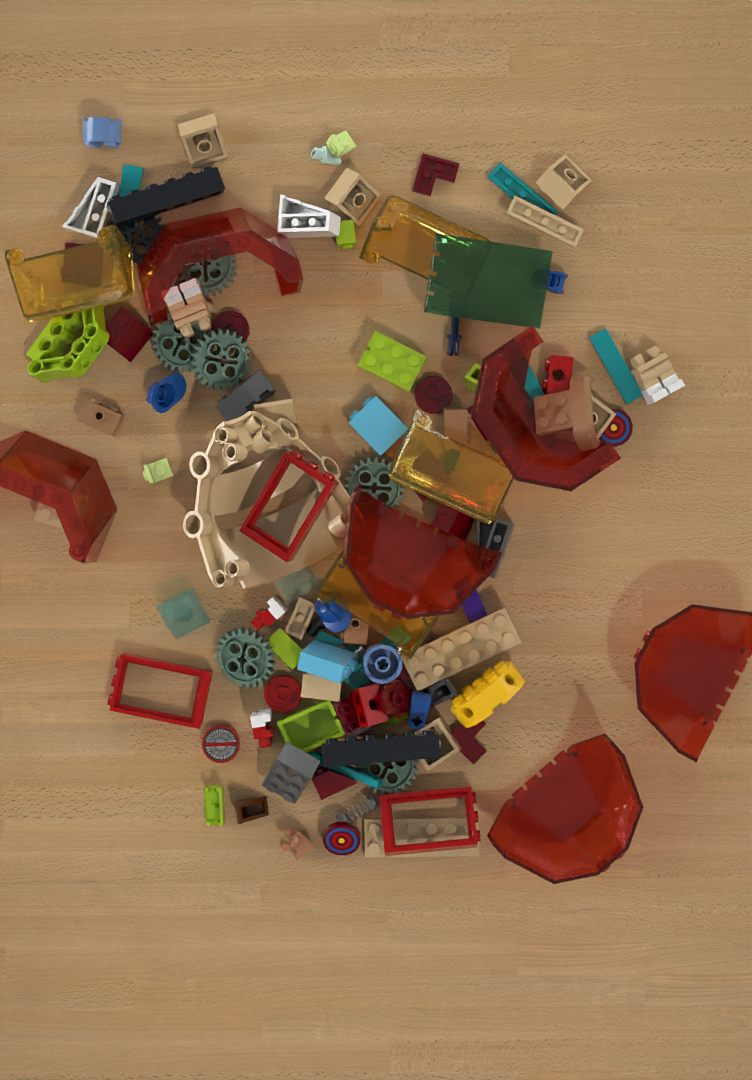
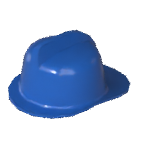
(167, 392)
(333, 616)

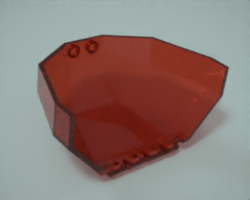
(407, 565)
(686, 672)
(572, 816)

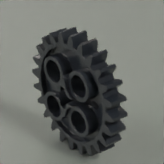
(145, 240)

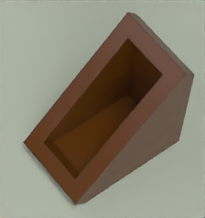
(251, 809)

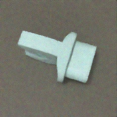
(325, 156)

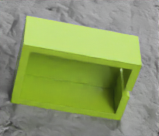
(391, 361)
(311, 726)

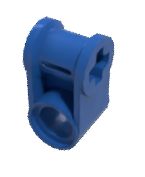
(552, 285)
(419, 707)

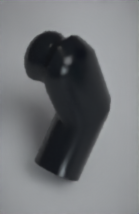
(315, 626)

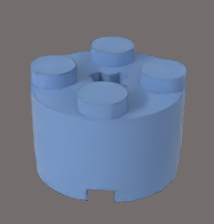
(102, 131)
(389, 671)

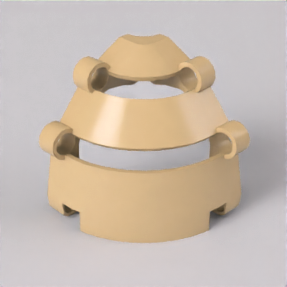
(228, 552)

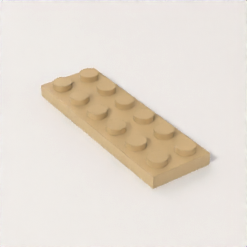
(462, 648)
(418, 831)

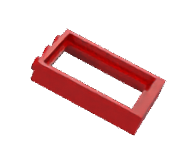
(266, 540)
(200, 698)
(392, 849)

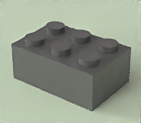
(290, 773)

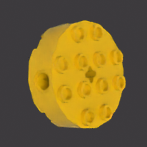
(487, 693)

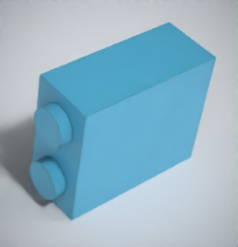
(377, 425)
(327, 661)

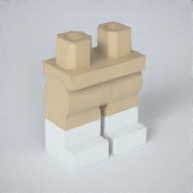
(188, 313)
(656, 376)

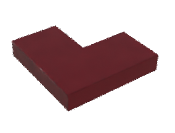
(432, 168)
(469, 746)

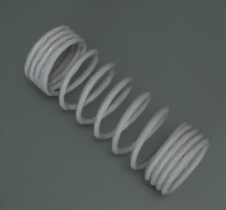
(373, 805)

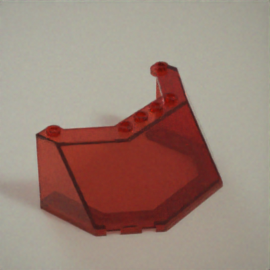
(212, 238)
(509, 423)
(62, 481)

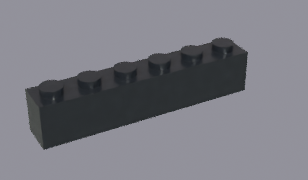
(165, 197)
(380, 749)

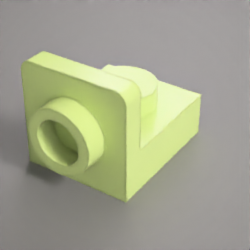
(340, 144)
(157, 471)

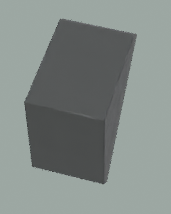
(442, 691)

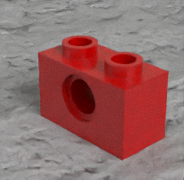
(557, 363)
(361, 699)

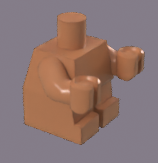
(297, 842)

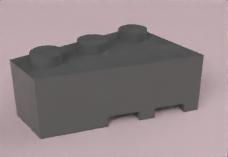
(245, 395)
(494, 537)

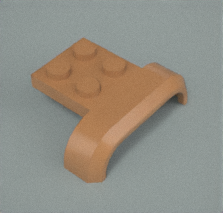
(569, 411)

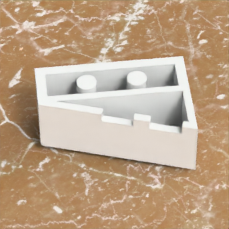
(92, 211)
(305, 220)

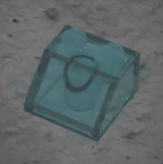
(183, 613)

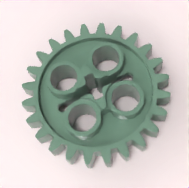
(222, 265)
(168, 330)
(217, 375)
(375, 469)
(229, 653)
(403, 771)

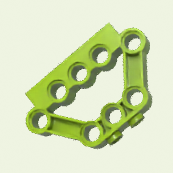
(58, 333)

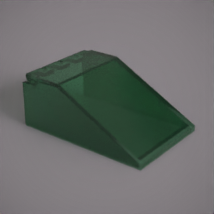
(488, 281)

